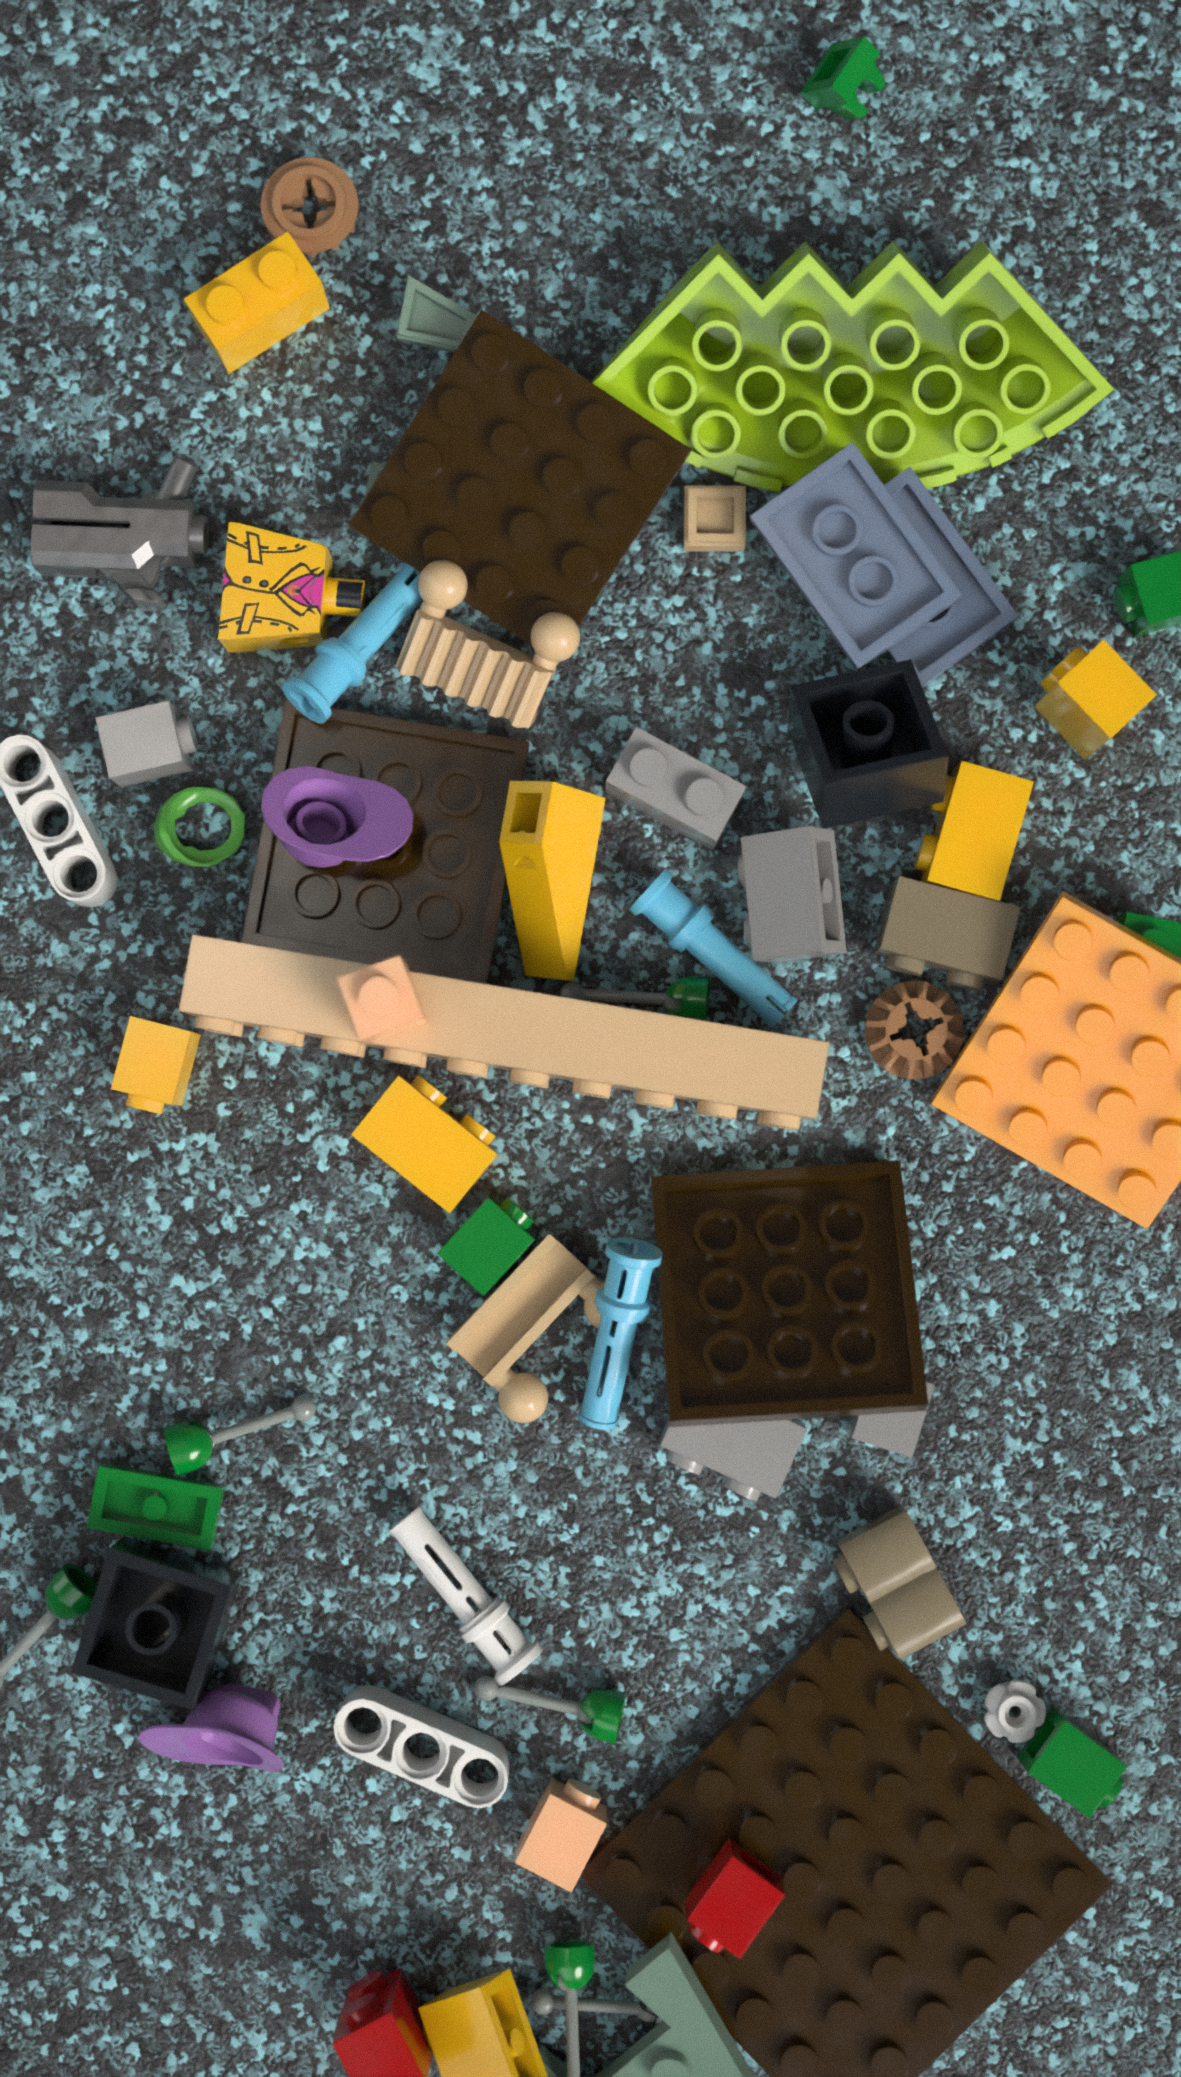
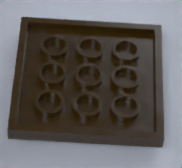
(520, 480)
(430, 898)
(787, 1294)

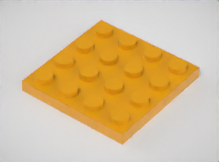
(1082, 1062)

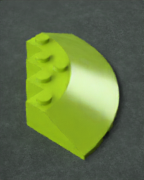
(897, 365)

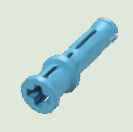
(343, 660)
(691, 929)
(629, 1274)

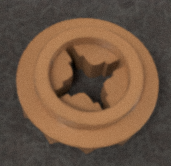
(287, 191)
(888, 1016)

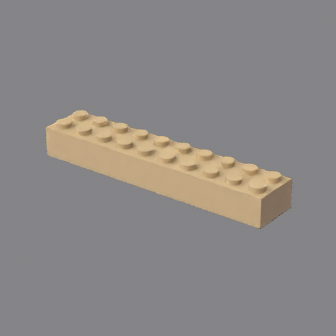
(514, 1031)

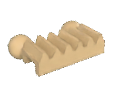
(475, 664)
(517, 1316)

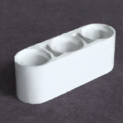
(39, 796)
(439, 1773)

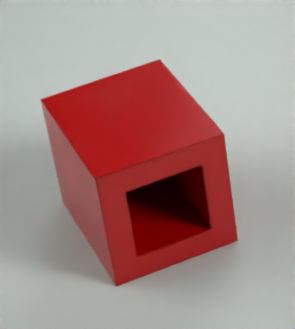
(733, 1900)

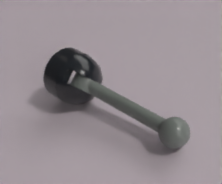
(544, 2001)

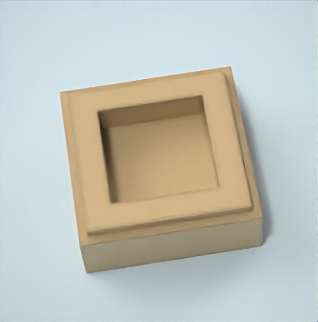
(714, 518)

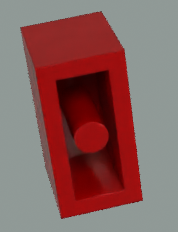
(382, 2029)

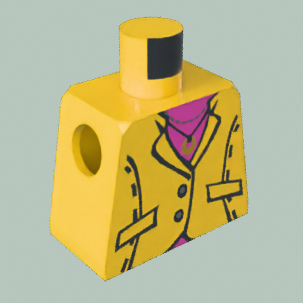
(280, 591)

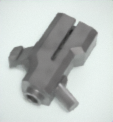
(118, 536)

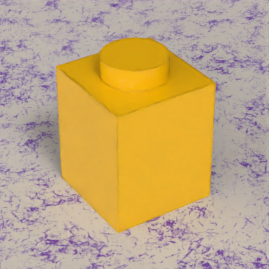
(155, 1064)

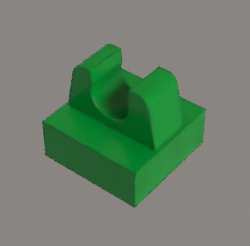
(840, 74)

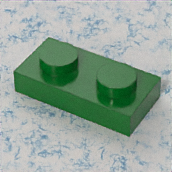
(156, 1506)

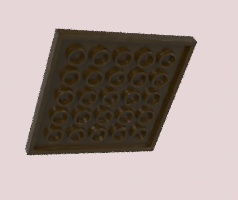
(901, 1858)

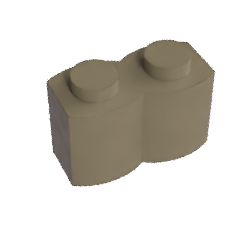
(899, 1583)

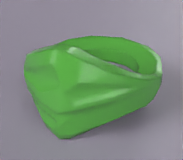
(176, 807)

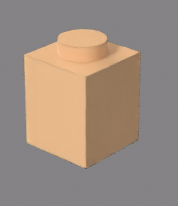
(382, 1000)
(562, 1832)

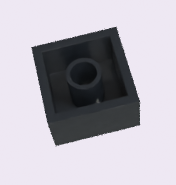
(867, 743)
(156, 1622)

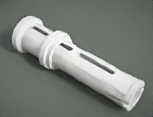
(417, 1531)

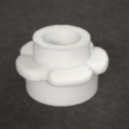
(1011, 1694)

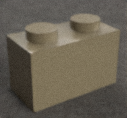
(946, 933)

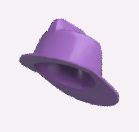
(335, 816)
(225, 1728)

